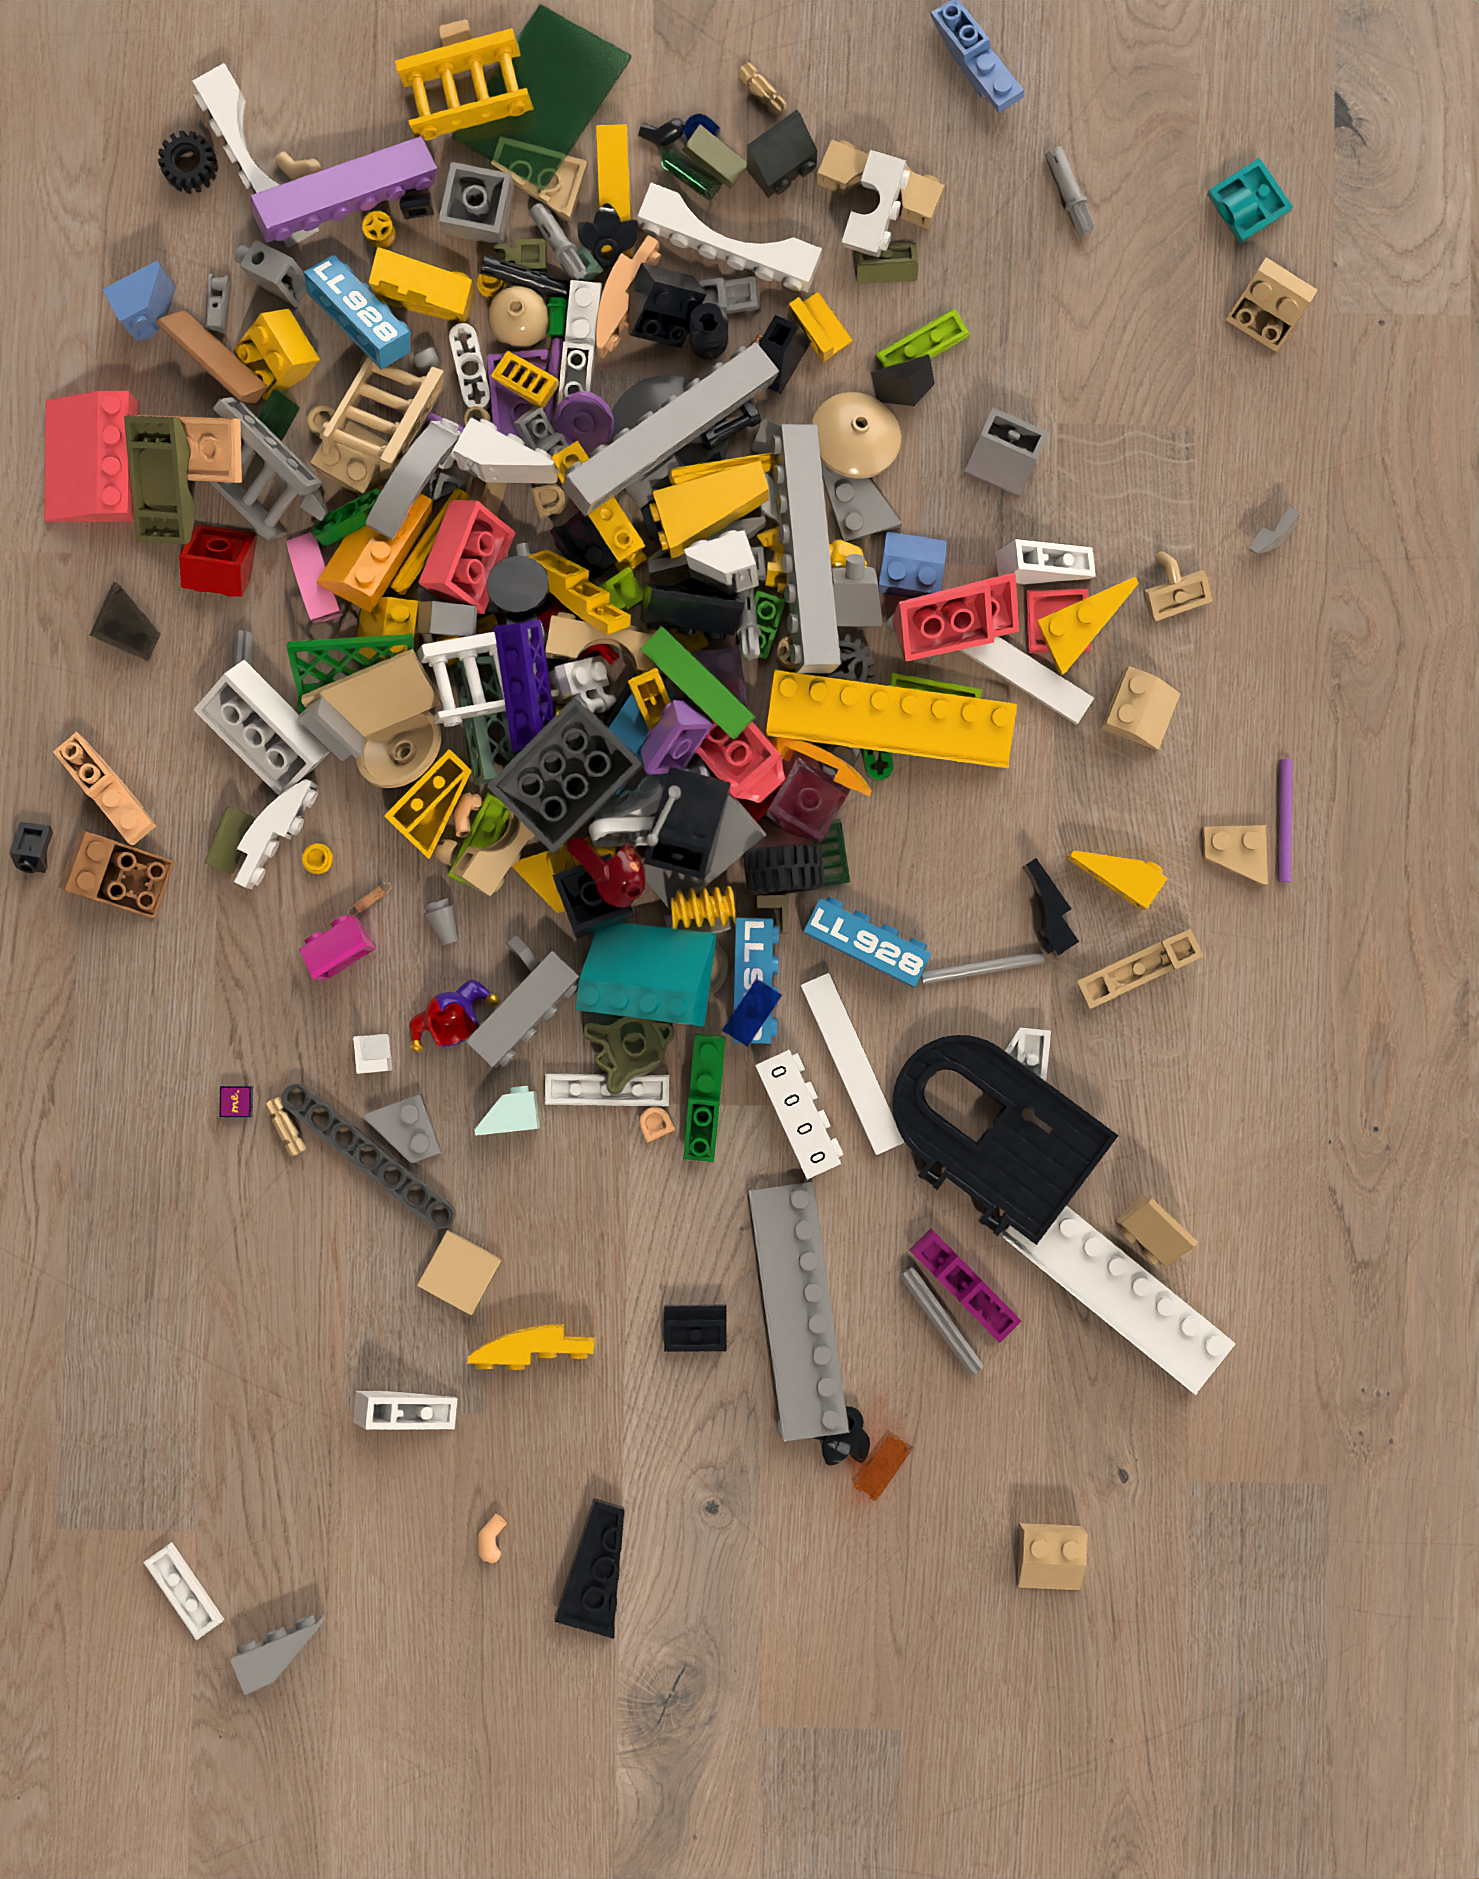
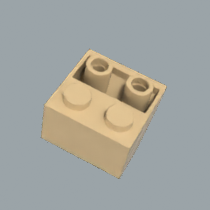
(1271, 304)

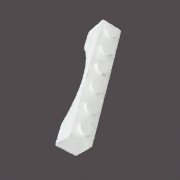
(227, 105)
(786, 261)

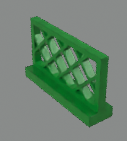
(349, 646)

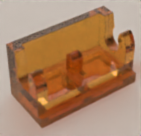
(881, 1465)

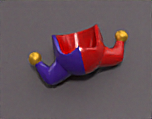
(450, 1016)

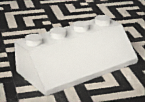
(261, 728)

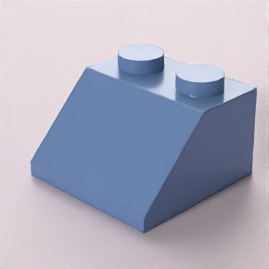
(142, 300)
(911, 565)

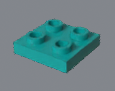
(1249, 200)

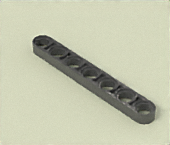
(354, 1149)

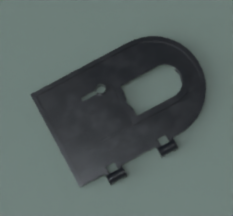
(1015, 1160)

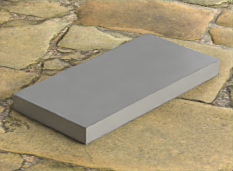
(737, 836)

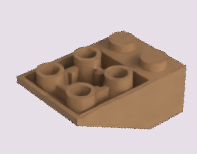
(116, 874)

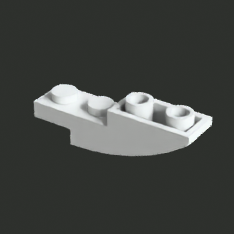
(580, 338)
(278, 818)

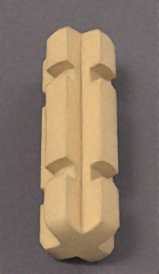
(762, 89)
(285, 1126)

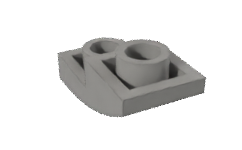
(538, 433)

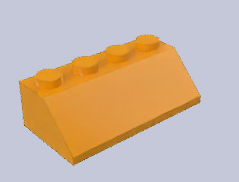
(369, 560)

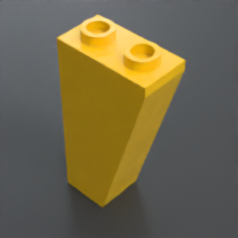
(706, 505)

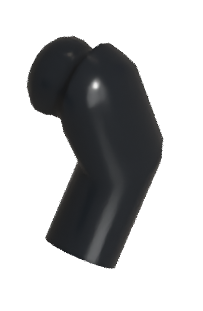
(664, 134)

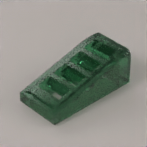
(837, 878)

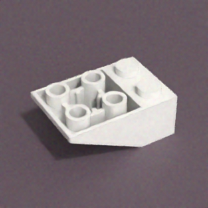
(501, 457)

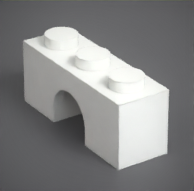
(869, 231)

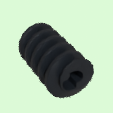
(708, 331)

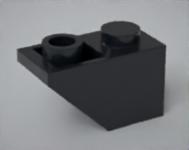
(785, 346)

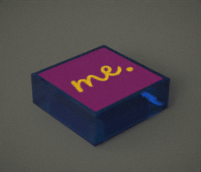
(236, 1101)

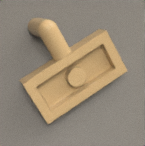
(1179, 593)

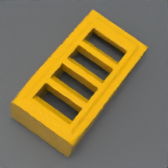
(546, 391)

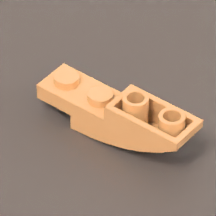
(614, 302)
(105, 788)

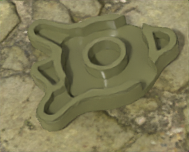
(629, 1048)

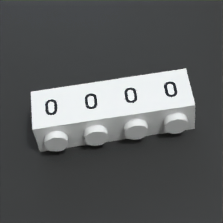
(798, 1113)

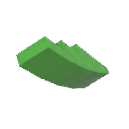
(698, 683)

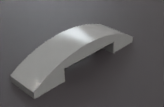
(409, 480)

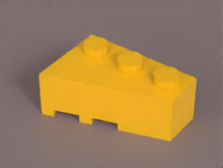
(421, 287)

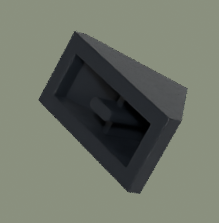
(904, 382)

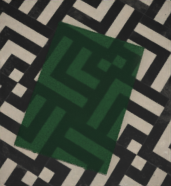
(567, 82)

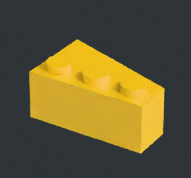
(430, 802)

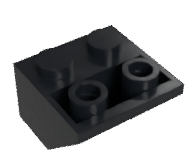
(662, 304)

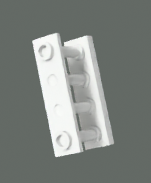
(467, 650)

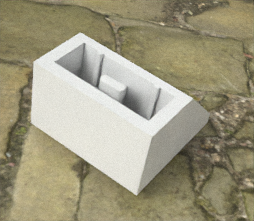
(723, 562)

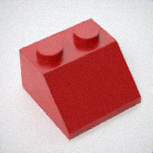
(217, 560)

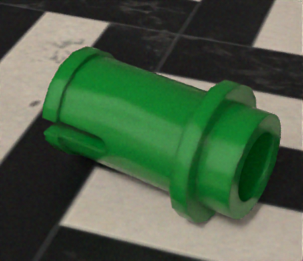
(557, 317)

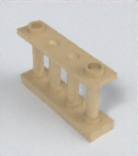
(401, 433)

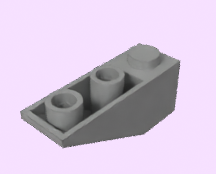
(264, 1661)

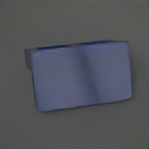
(751, 1012)

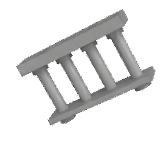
(277, 459)

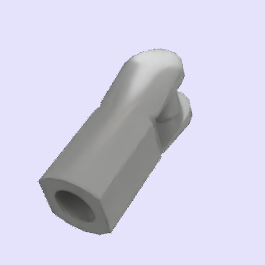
(217, 305)

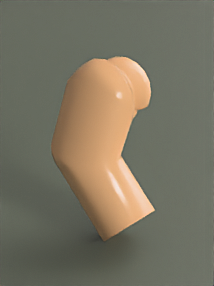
(461, 814)

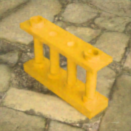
(455, 59)
(607, 518)

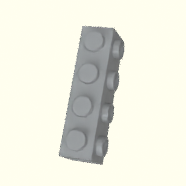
(523, 1010)

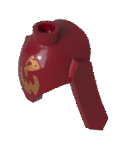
(618, 879)

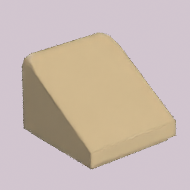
(455, 32)

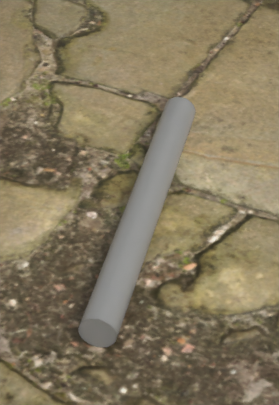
(982, 967)

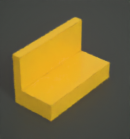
(819, 325)

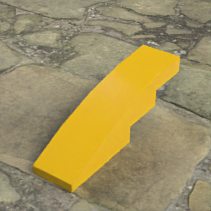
(614, 173)
(571, 587)

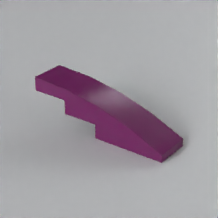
(965, 1285)

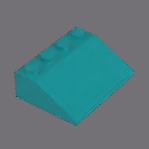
(648, 973)

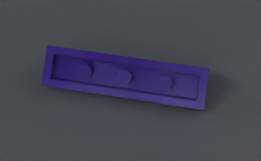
(520, 683)

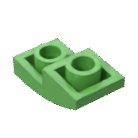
(768, 613)

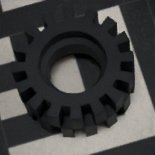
(177, 148)

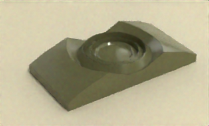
(159, 479)

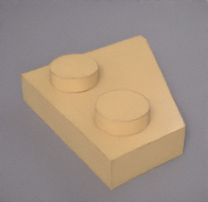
(1238, 850)

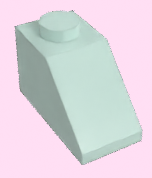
(511, 1113)

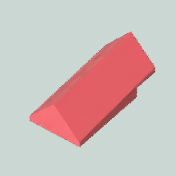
(957, 617)

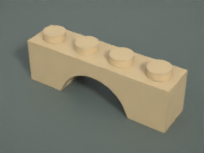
(844, 168)
(570, 637)
(487, 866)

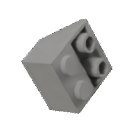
(1006, 452)

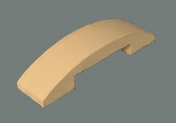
(1140, 968)

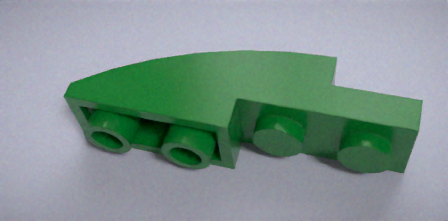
(704, 1097)

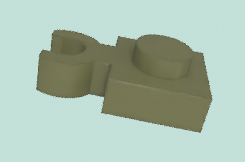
(527, 253)

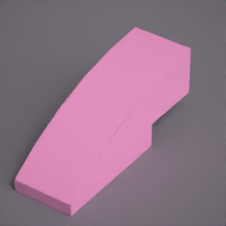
(308, 565)

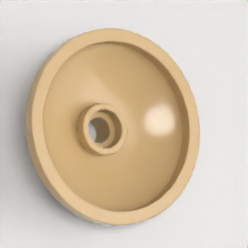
(852, 449)
(400, 751)

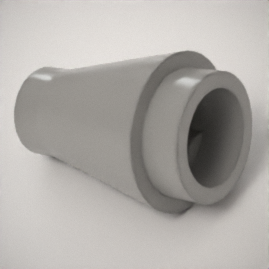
(442, 920)

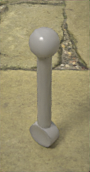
(674, 793)

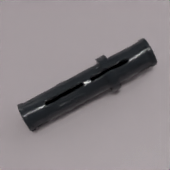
(522, 276)

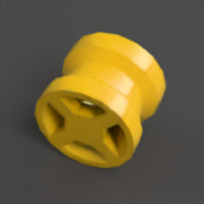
(375, 223)

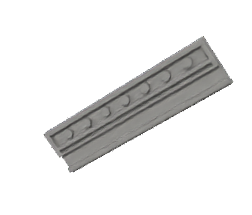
(798, 1311)

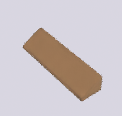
(213, 356)

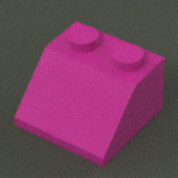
(336, 948)

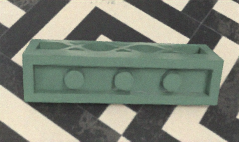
(476, 727)

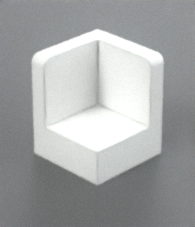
(372, 1053)

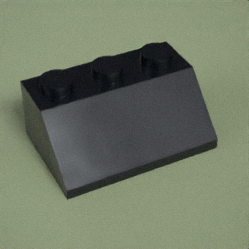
(690, 610)

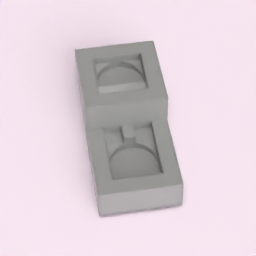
(732, 295)

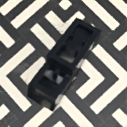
(1055, 932)

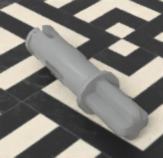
(1070, 191)
(563, 249)
(748, 630)

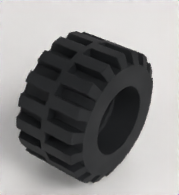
(783, 869)

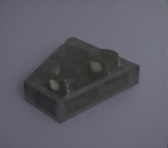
(125, 625)

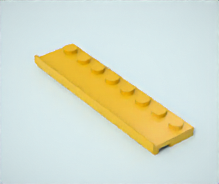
(890, 719)

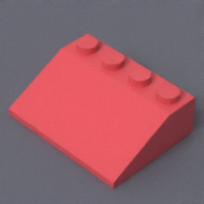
(88, 458)

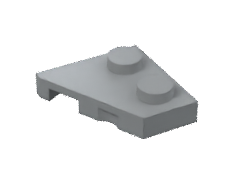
(407, 1128)

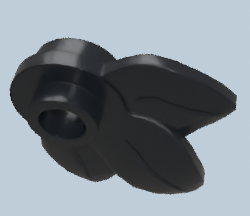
(607, 230)
(855, 1443)

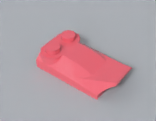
(746, 762)

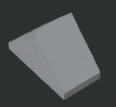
(446, 619)

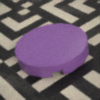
(585, 419)

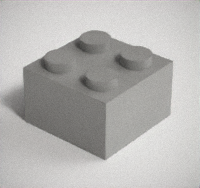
(476, 203)

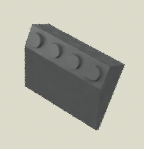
(565, 775)

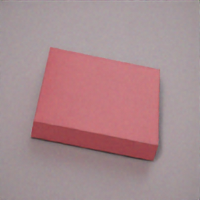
(1043, 603)

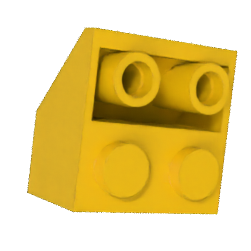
(277, 351)

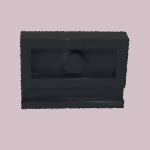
(695, 1328)

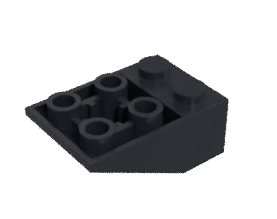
(692, 825)

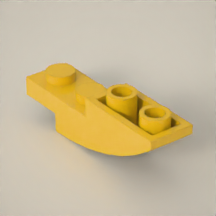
(518, 1347)

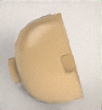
(518, 317)

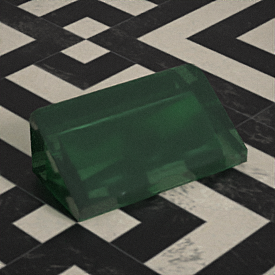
(690, 173)
(278, 414)

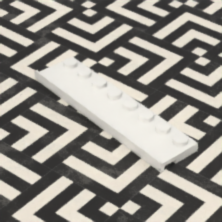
(1127, 1298)

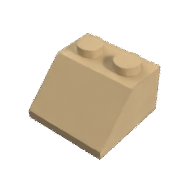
(348, 466)
(1141, 708)
(1155, 1231)
(1051, 1556)

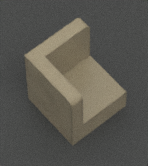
(774, 908)

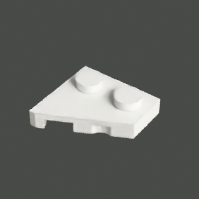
(1031, 1049)

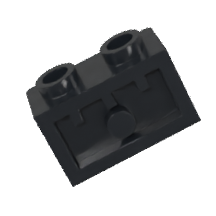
(583, 545)

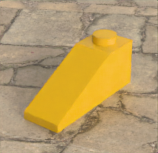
(1128, 878)

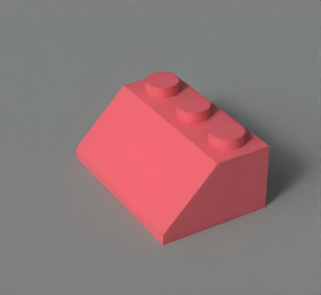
(465, 553)

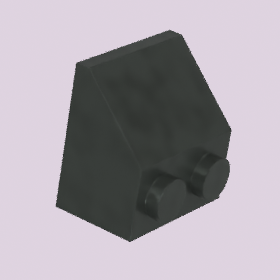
(781, 155)

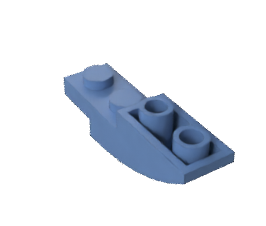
(975, 57)

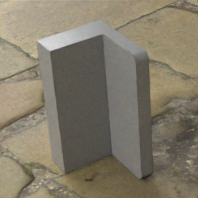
(332, 729)

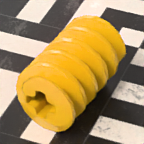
(703, 907)

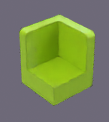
(623, 590)

